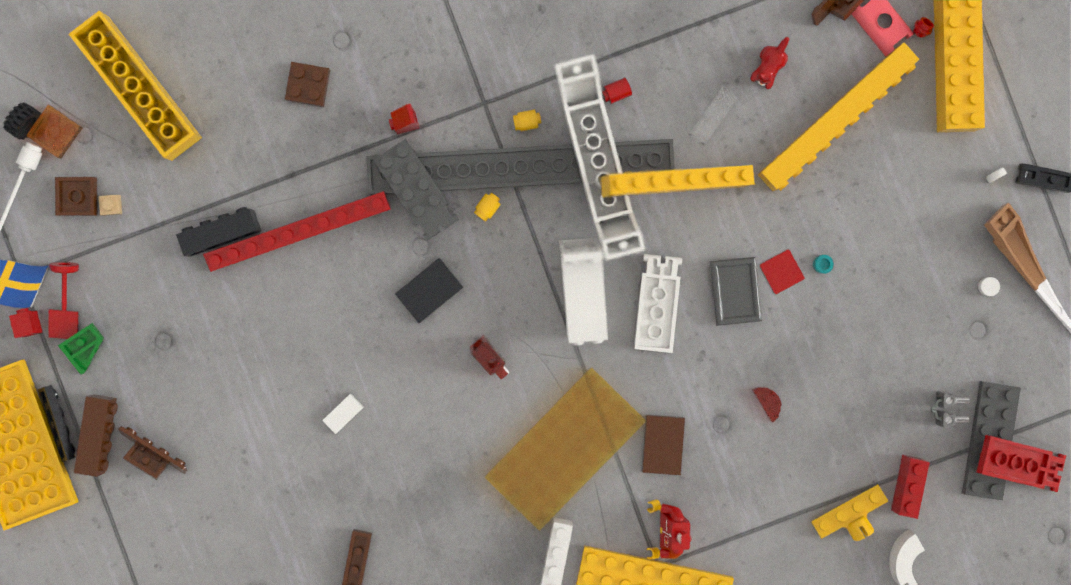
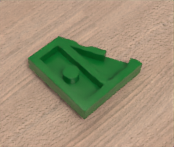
(82, 347)

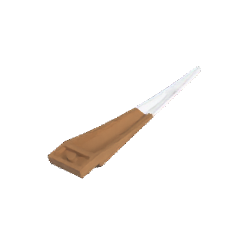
(1013, 242)

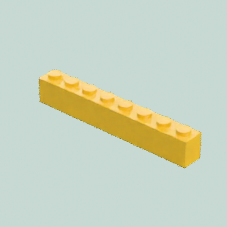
(676, 181)

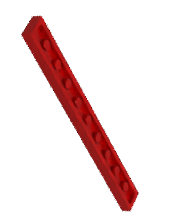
(297, 231)

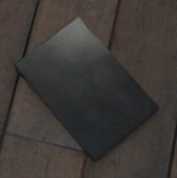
(429, 290)

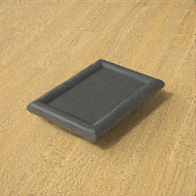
(735, 291)

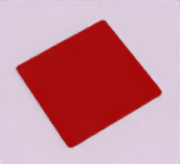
(782, 271)

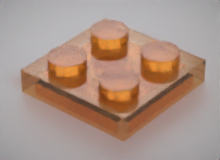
(54, 131)

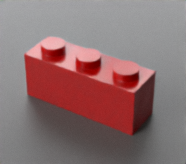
(910, 486)

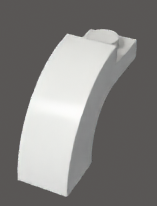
(901, 557)

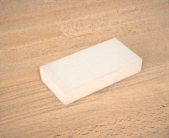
(343, 413)

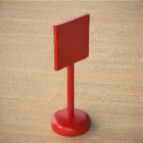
(63, 323)

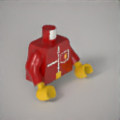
(673, 531)

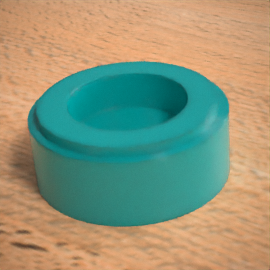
(823, 264)

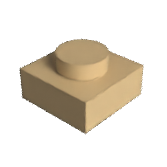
(110, 205)

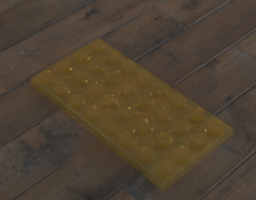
(565, 448)

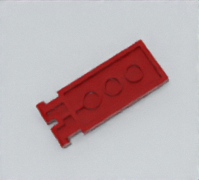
(1020, 463)

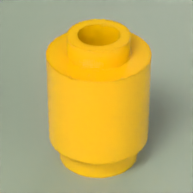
(527, 120)
(487, 206)

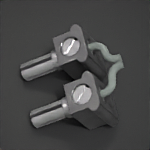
(947, 400)

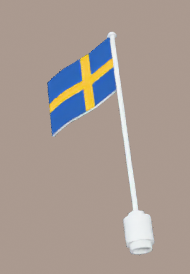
(18, 280)

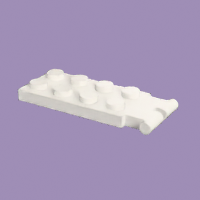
(657, 304)

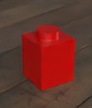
(25, 323)

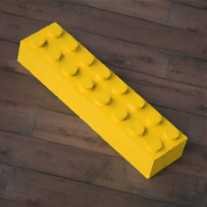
(959, 65)
(135, 85)

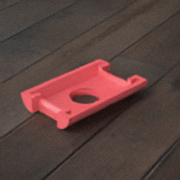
(882, 37)

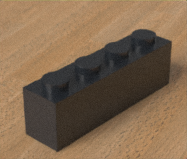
(218, 232)

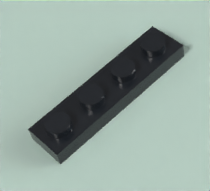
(55, 420)

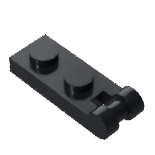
(1044, 178)

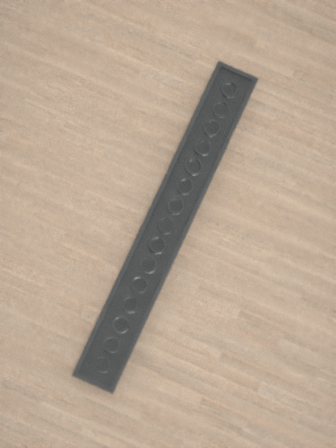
(523, 165)

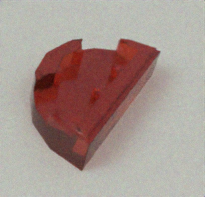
(769, 401)

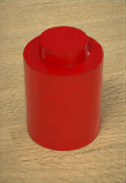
(617, 91)

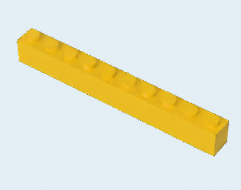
(835, 119)

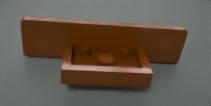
(839, 8)
(147, 457)

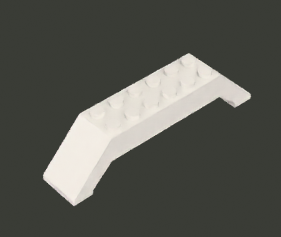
(596, 156)

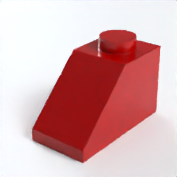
(404, 119)

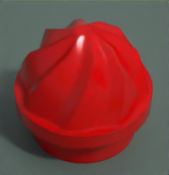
(923, 27)

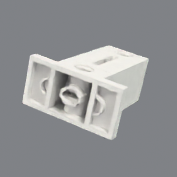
(583, 290)

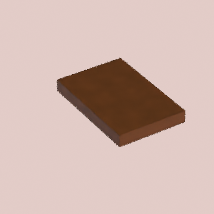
(663, 444)

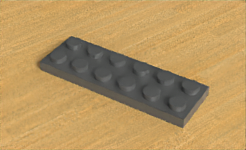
(994, 417)

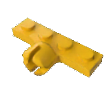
(852, 515)

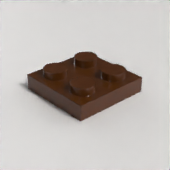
(307, 84)
(75, 196)

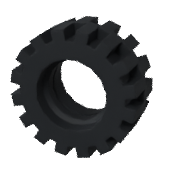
(21, 120)

